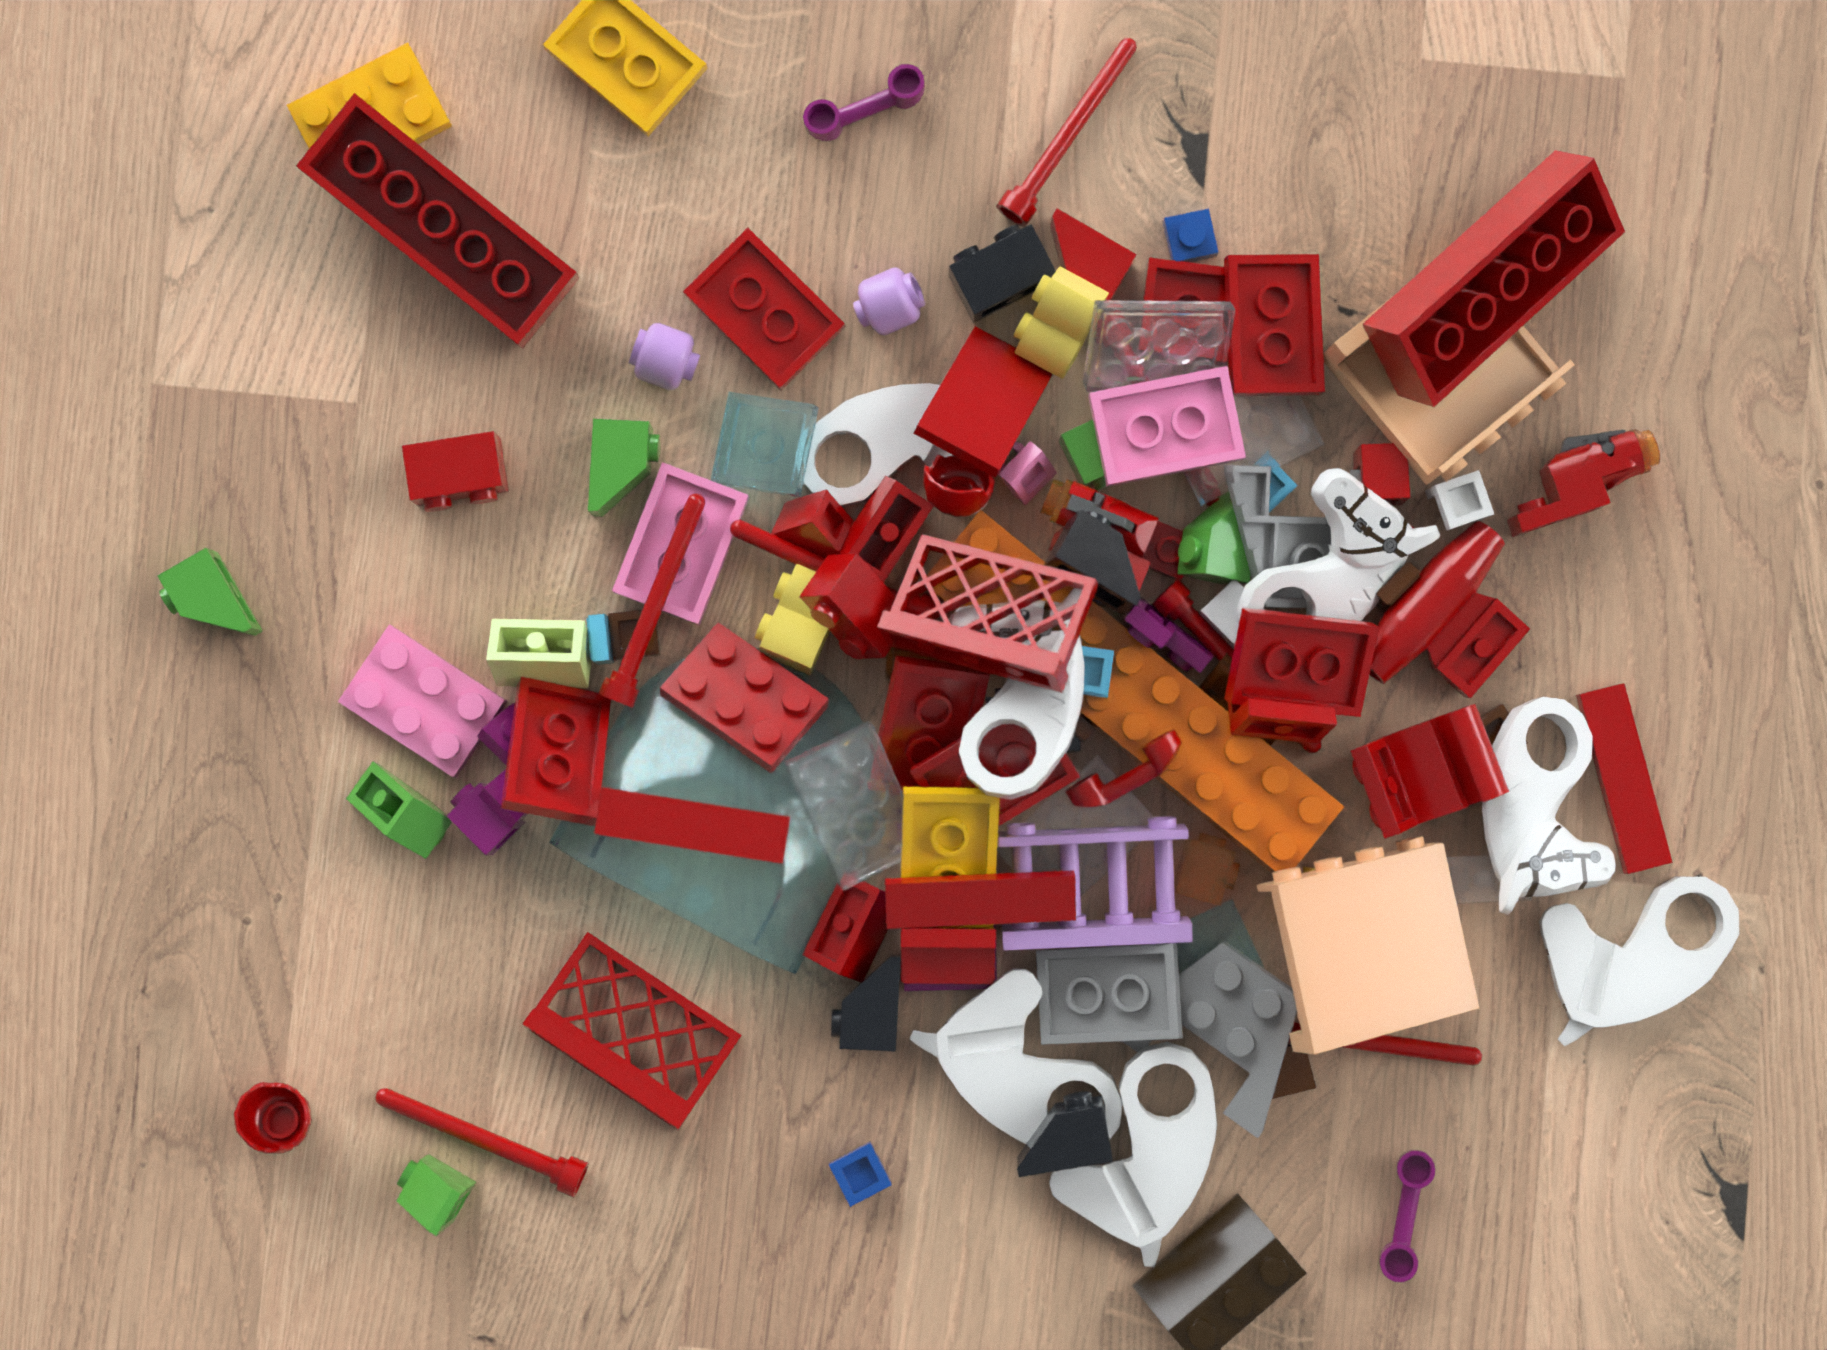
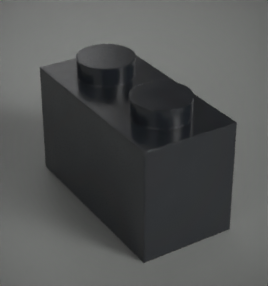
(1000, 272)

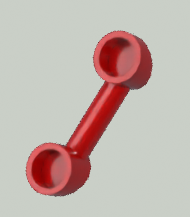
(1093, 792)

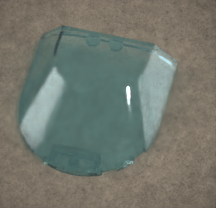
(743, 900)

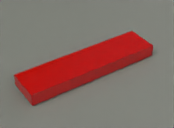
(1624, 779)
(692, 825)
(980, 899)

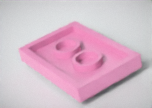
(1166, 426)
(705, 551)
(421, 701)

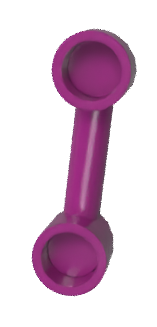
(904, 91)
(1398, 1257)

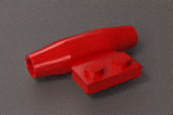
(1445, 616)

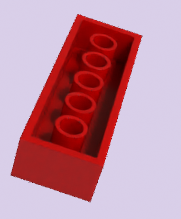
(438, 220)
(1494, 277)

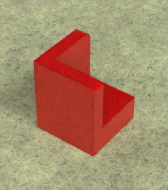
(1384, 471)
(814, 523)

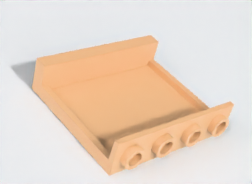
(1466, 418)
(1372, 944)

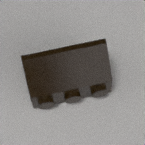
(1219, 1278)

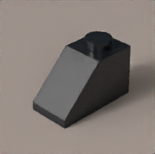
(1097, 551)
(870, 1011)
(1068, 1137)

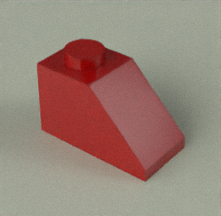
(1090, 253)

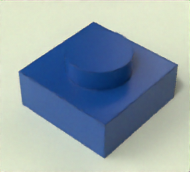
(1190, 236)
(860, 1174)

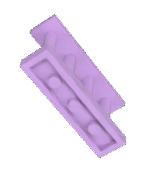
(1119, 925)

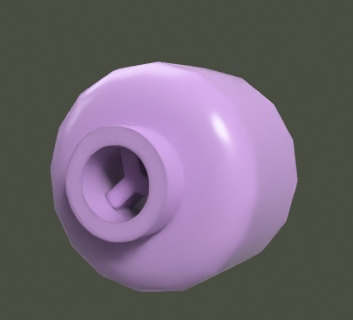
(889, 301)
(664, 356)

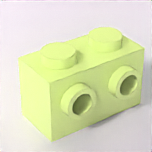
(540, 651)

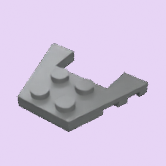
(1274, 539)
(1244, 1017)

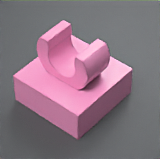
(1027, 472)

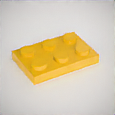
(626, 59)
(389, 84)
(948, 833)

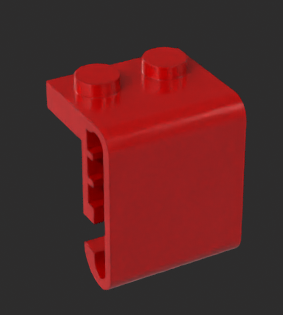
(1428, 770)

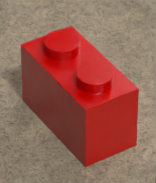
(455, 470)
(886, 526)
(850, 603)

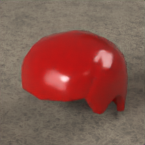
(956, 486)
(273, 1117)

